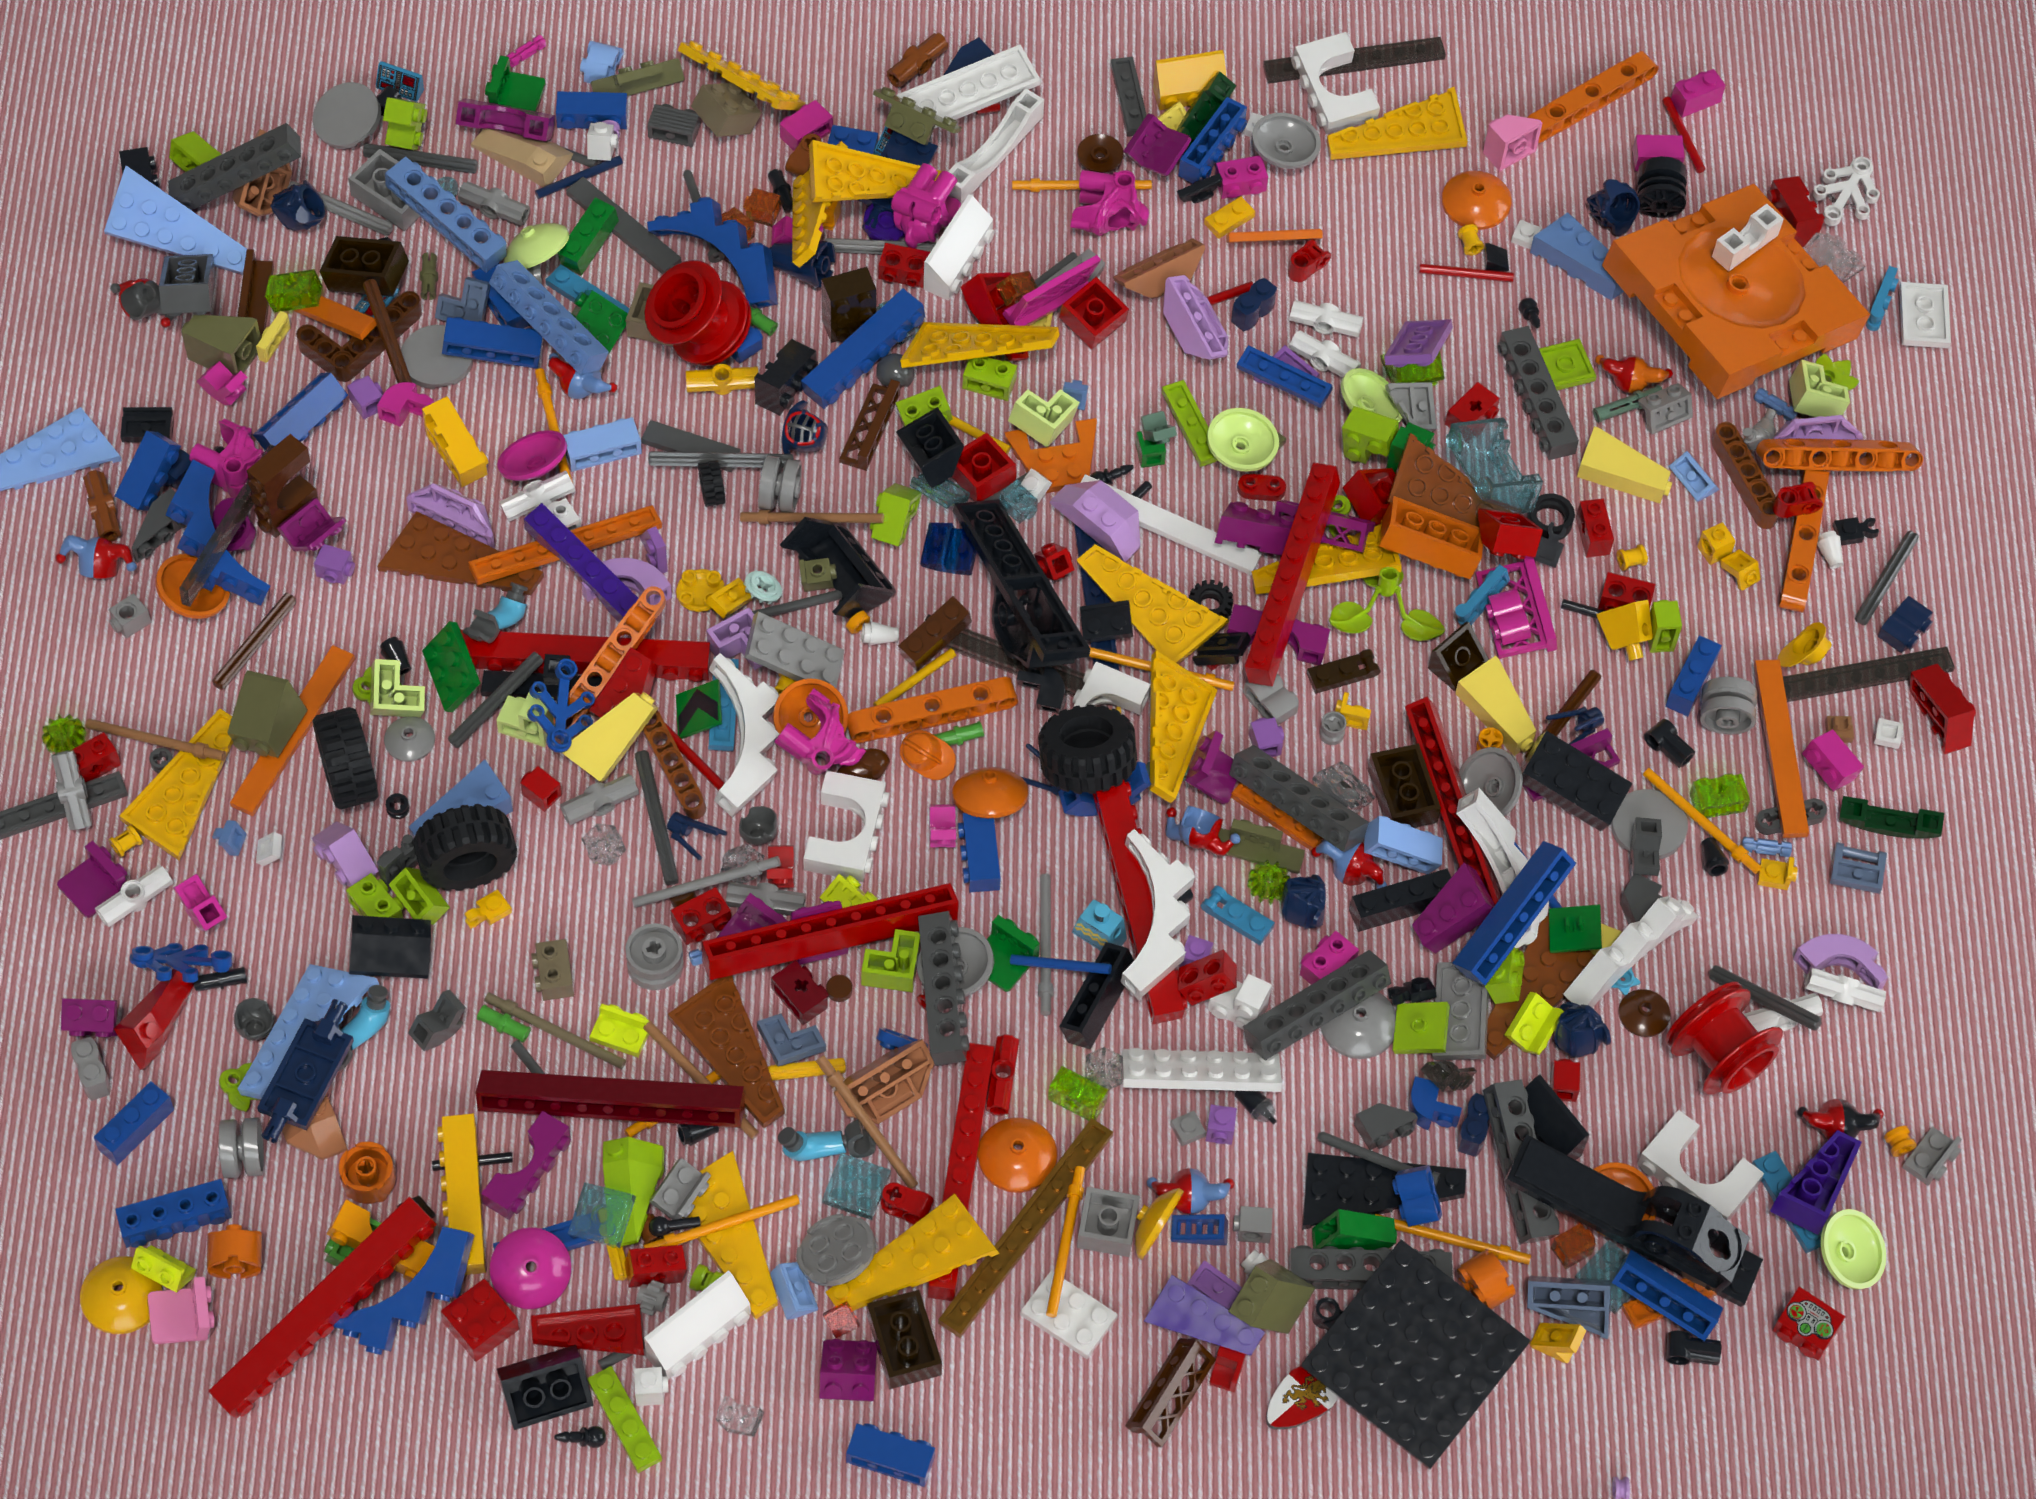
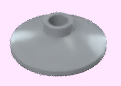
(413, 747)

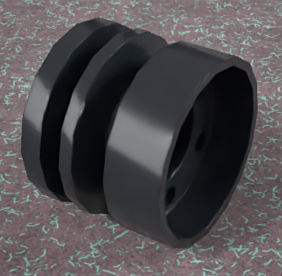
(1662, 187)

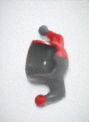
(140, 299)

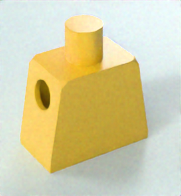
(1627, 627)

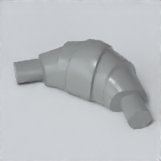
(1761, 430)

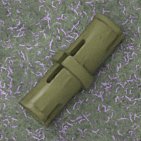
(428, 276)

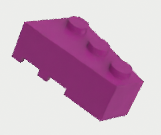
(1254, 528)
(1454, 910)

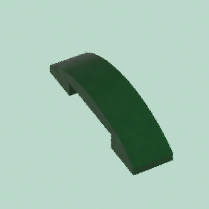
(1206, 105)
(1890, 821)

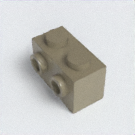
(554, 970)

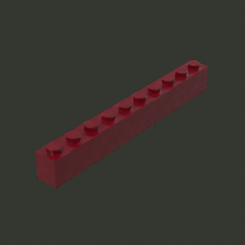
(610, 1098)

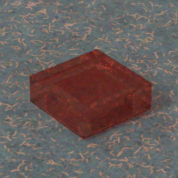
(841, 1319)

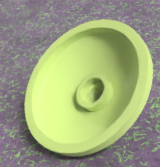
(537, 244)
(1368, 391)
(1245, 430)
(1853, 1249)

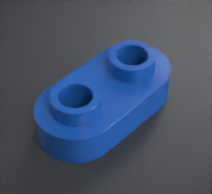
(892, 1039)

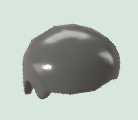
(891, 368)
(759, 825)
(253, 1019)

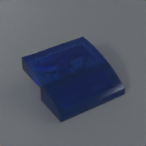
(948, 550)

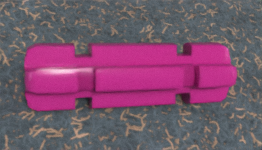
(526, 50)

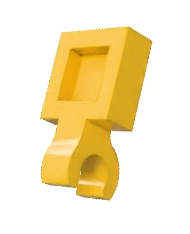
(489, 908)

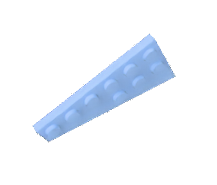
(159, 221)
(56, 452)
(309, 1001)

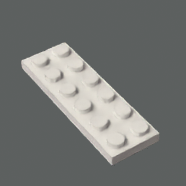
(977, 84)
(1200, 1070)

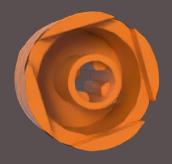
(367, 1173)
(234, 1252)
(1486, 1279)

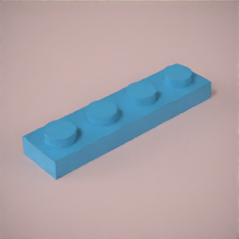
(570, 285)
(723, 735)
(1776, 1179)

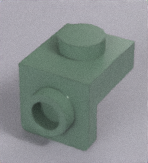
(1156, 428)

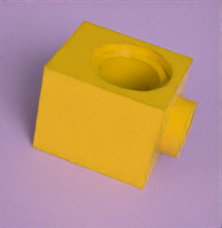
(1716, 543)

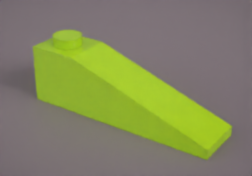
(633, 1168)

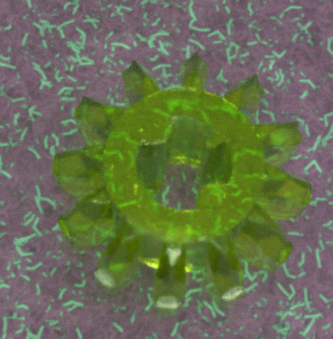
(63, 734)
(1258, 881)

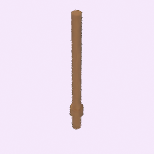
(767, 517)
(198, 750)
(690, 1069)
(835, 1080)

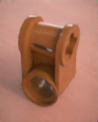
(799, 160)

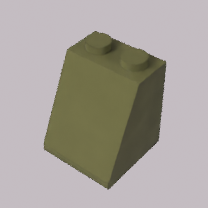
(221, 339)
(265, 714)
(1272, 1298)

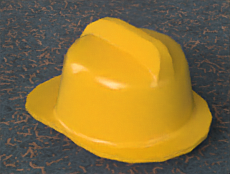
(1807, 647)

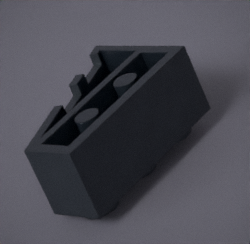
(783, 378)

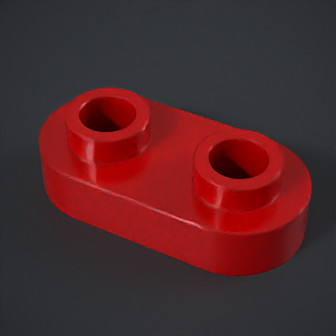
(1261, 487)

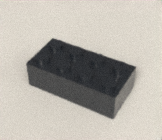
(1574, 781)

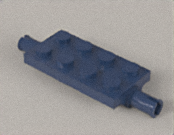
(902, 149)
(305, 1073)

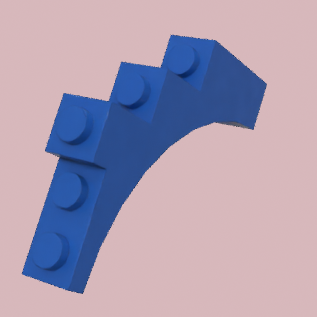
(751, 261)
(192, 509)
(440, 1275)

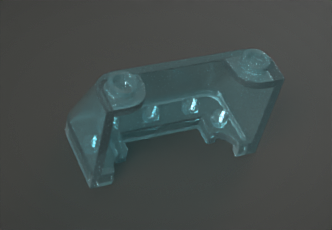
(1489, 467)

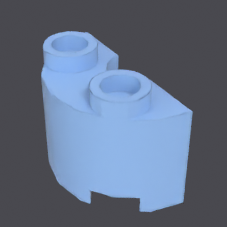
(601, 61)

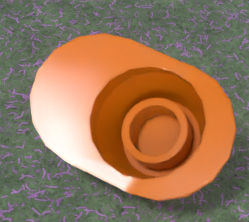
(927, 755)

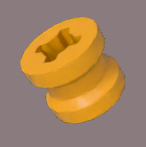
(1491, 736)
(1900, 1141)

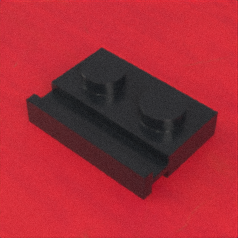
(142, 419)
(1106, 621)
(1222, 649)

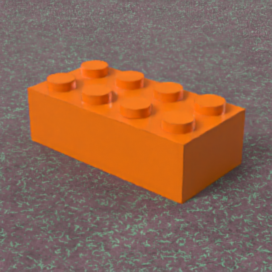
(1431, 538)

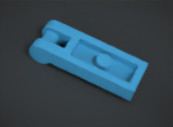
(1882, 299)
(1473, 608)
(1237, 915)

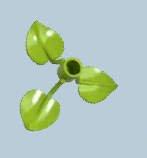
(1353, 619)

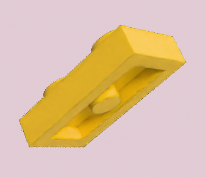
(1229, 217)
(729, 598)

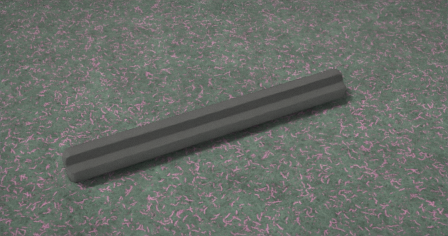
(425, 158)
(1887, 577)
(459, 736)
(1769, 999)

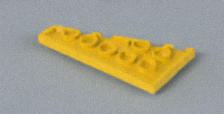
(748, 81)
(1411, 128)
(855, 175)
(806, 219)
(961, 341)
(1338, 563)
(1158, 612)
(1176, 721)
(177, 795)
(738, 1246)
(920, 1254)

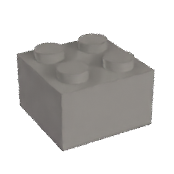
(1108, 1221)

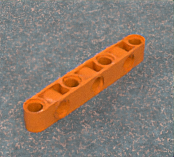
(1594, 94)
(1839, 454)
(1801, 551)
(636, 624)
(913, 714)

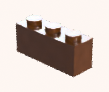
(935, 633)

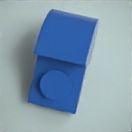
(1427, 1108)

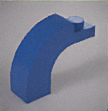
(1084, 804)

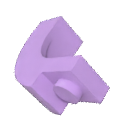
(636, 576)
(1842, 951)

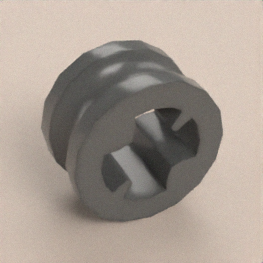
(157, 754)

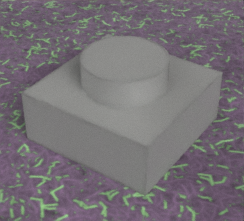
(1188, 1128)

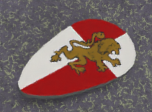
(1298, 1401)

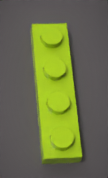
(1189, 420)
(624, 1419)

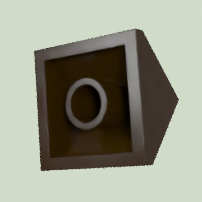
(1457, 656)

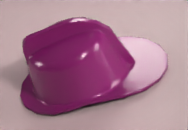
(245, 533)

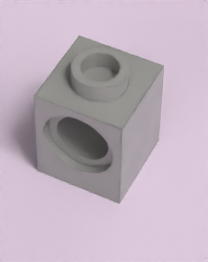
(129, 607)
(1253, 1224)

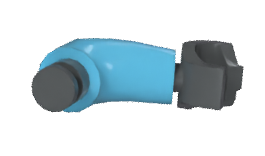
(505, 614)
(368, 1020)
(815, 1145)

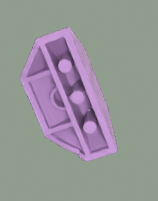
(1193, 319)
(1818, 428)
(453, 510)
(1101, 515)

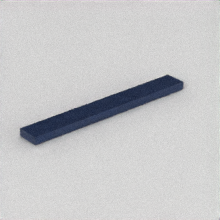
(1092, 593)

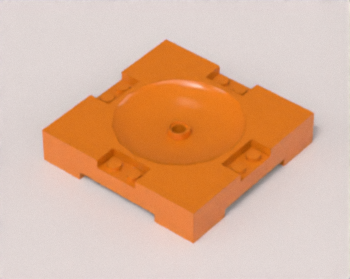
(1742, 319)

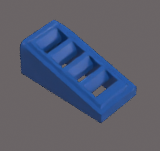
(1199, 1238)

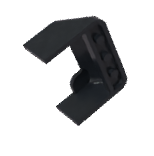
(858, 576)

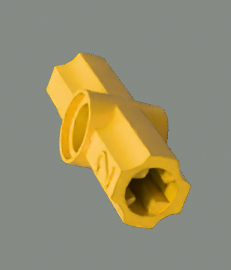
(709, 379)

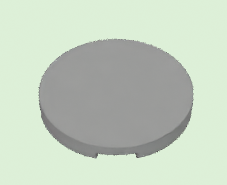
(346, 115)
(426, 362)
(1653, 805)
(836, 1250)

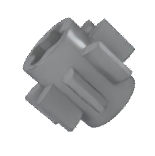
(652, 1297)

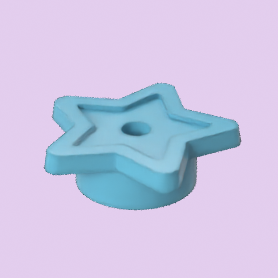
(1630, 981)

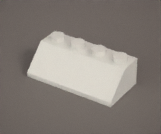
(958, 249)
(697, 1326)

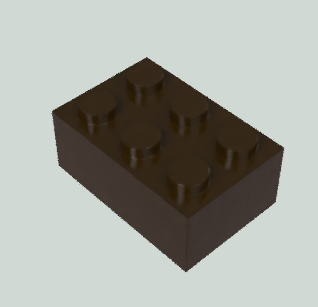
(361, 259)
(847, 302)
(1404, 786)
(904, 1339)

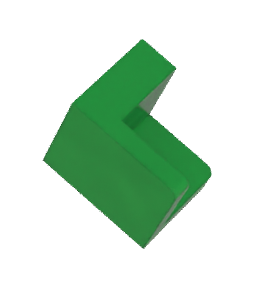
(1149, 452)

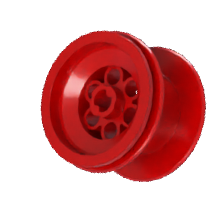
(698, 313)
(1724, 1039)

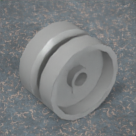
(780, 483)
(1728, 705)
(654, 956)
(238, 1147)

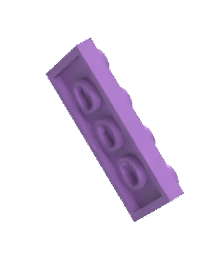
(1418, 342)

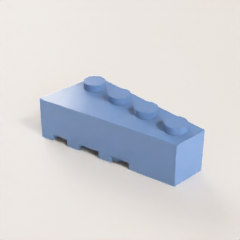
(1577, 252)
(477, 787)

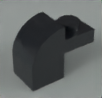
(1051, 688)

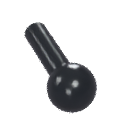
(661, 1226)

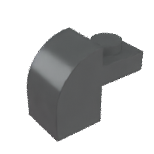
(1646, 846)
(439, 1024)

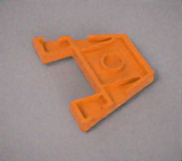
(1059, 463)

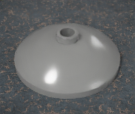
(1286, 140)
(1491, 769)
(975, 960)
(1366, 1035)

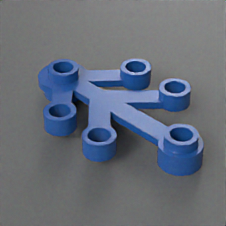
(560, 709)
(176, 958)

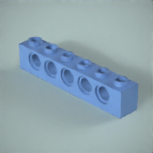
(433, 211)
(548, 317)

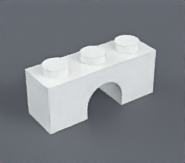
(1737, 246)

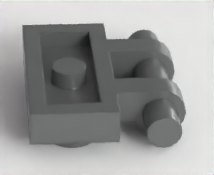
(396, 859)

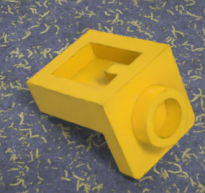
(1742, 567)
(1355, 715)
(1777, 873)

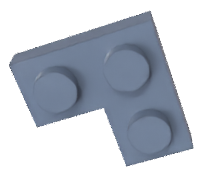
(470, 307)
(788, 1046)

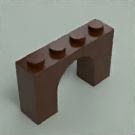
(267, 480)

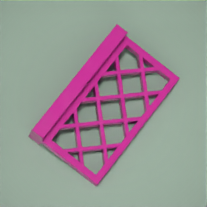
(1050, 295)
(1538, 609)

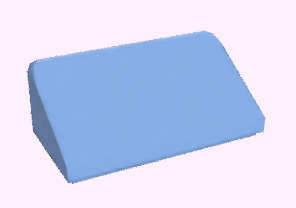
(1693, 477)
(793, 1290)

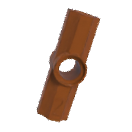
(917, 60)
(101, 505)

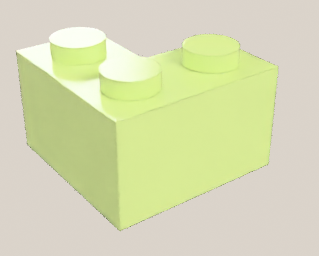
(1814, 394)
(1041, 418)
(390, 697)
(515, 722)

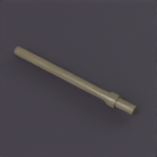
(511, 1008)

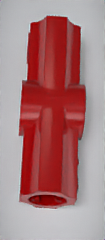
(1001, 1088)

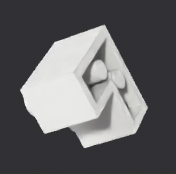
(1242, 1003)

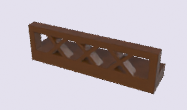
(253, 289)
(875, 428)
(1167, 1381)

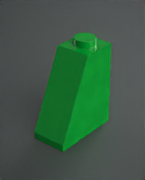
(1354, 1229)

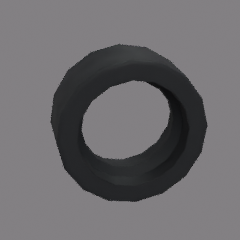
(1557, 503)

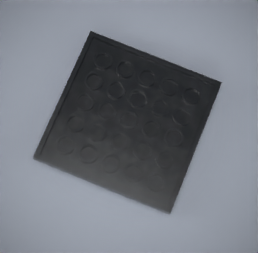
(1415, 1354)

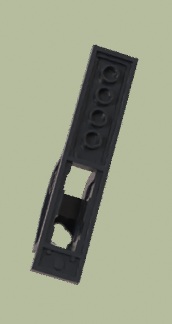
(1044, 630)
(1619, 1214)

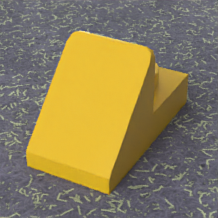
(1558, 1340)

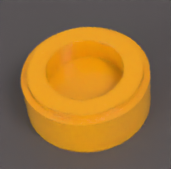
(855, 623)

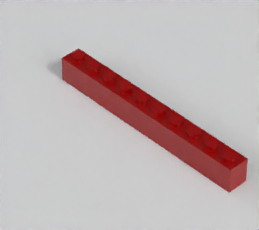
(1292, 574)
(510, 649)
(1449, 789)
(1117, 821)
(824, 932)
(965, 1146)
(322, 1308)

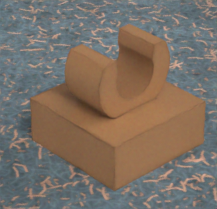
(1842, 726)

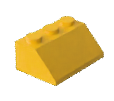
(1185, 77)

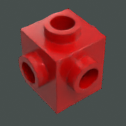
(1054, 561)

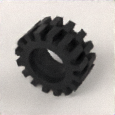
(711, 483)
(1215, 592)

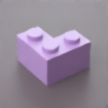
(732, 635)
(344, 849)

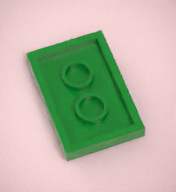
(451, 666)

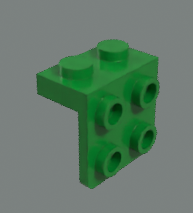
(514, 88)
(600, 317)
(1005, 941)

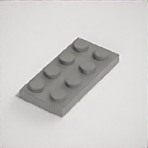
(792, 651)
(1466, 1014)

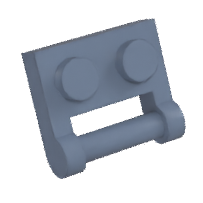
(1855, 873)

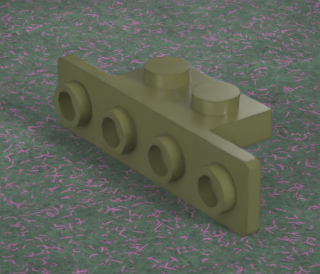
(641, 79)
(913, 120)
(1262, 843)

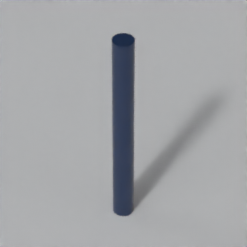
(570, 180)

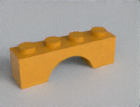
(353, 1226)

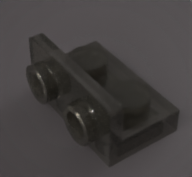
(1448, 1075)

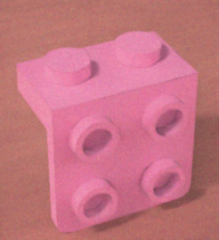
(181, 1314)

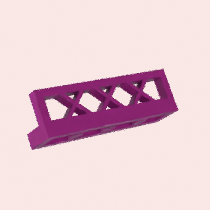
(1337, 519)
(1590, 746)

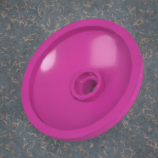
(532, 456)
(528, 1288)

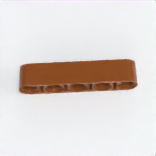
(1744, 465)
(677, 772)

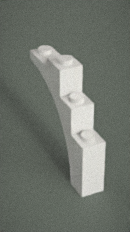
(756, 735)
(1497, 841)
(1166, 883)
(1636, 940)

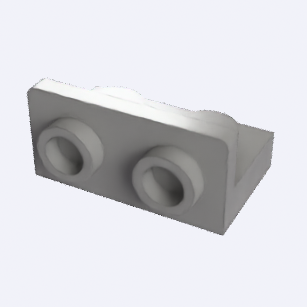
(1667, 407)
(1931, 1155)
(679, 1190)

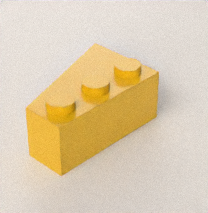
(454, 442)

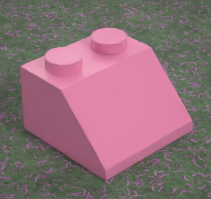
(1511, 140)

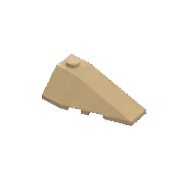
(529, 157)

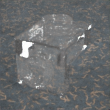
(739, 1417)

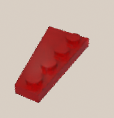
(599, 1329)

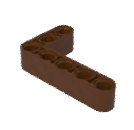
(369, 347)

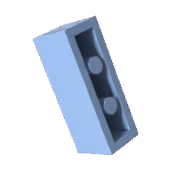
(602, 444)
(1403, 845)

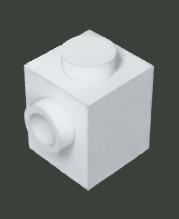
(601, 141)
(565, 513)
(650, 1386)

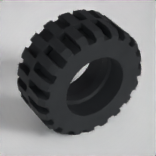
(1087, 749)
(345, 758)
(465, 847)

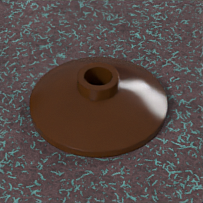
(1100, 146)
(1642, 1022)

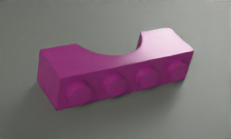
(495, 116)
(1306, 639)
(508, 1191)

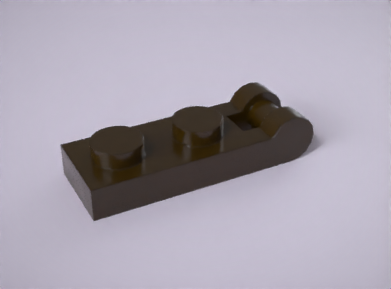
(1343, 671)

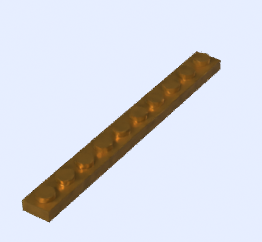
(1024, 1229)

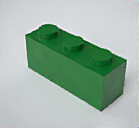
(588, 236)

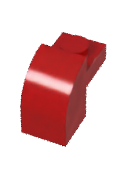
(783, 875)

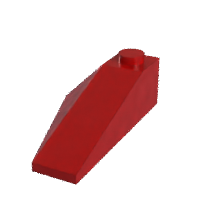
(987, 303)
(152, 1020)

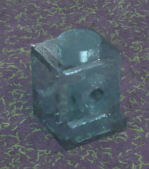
(1018, 502)

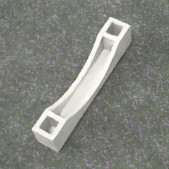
(1016, 124)

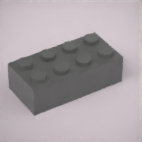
(187, 284)

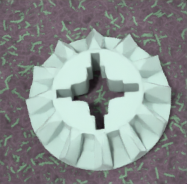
(765, 581)

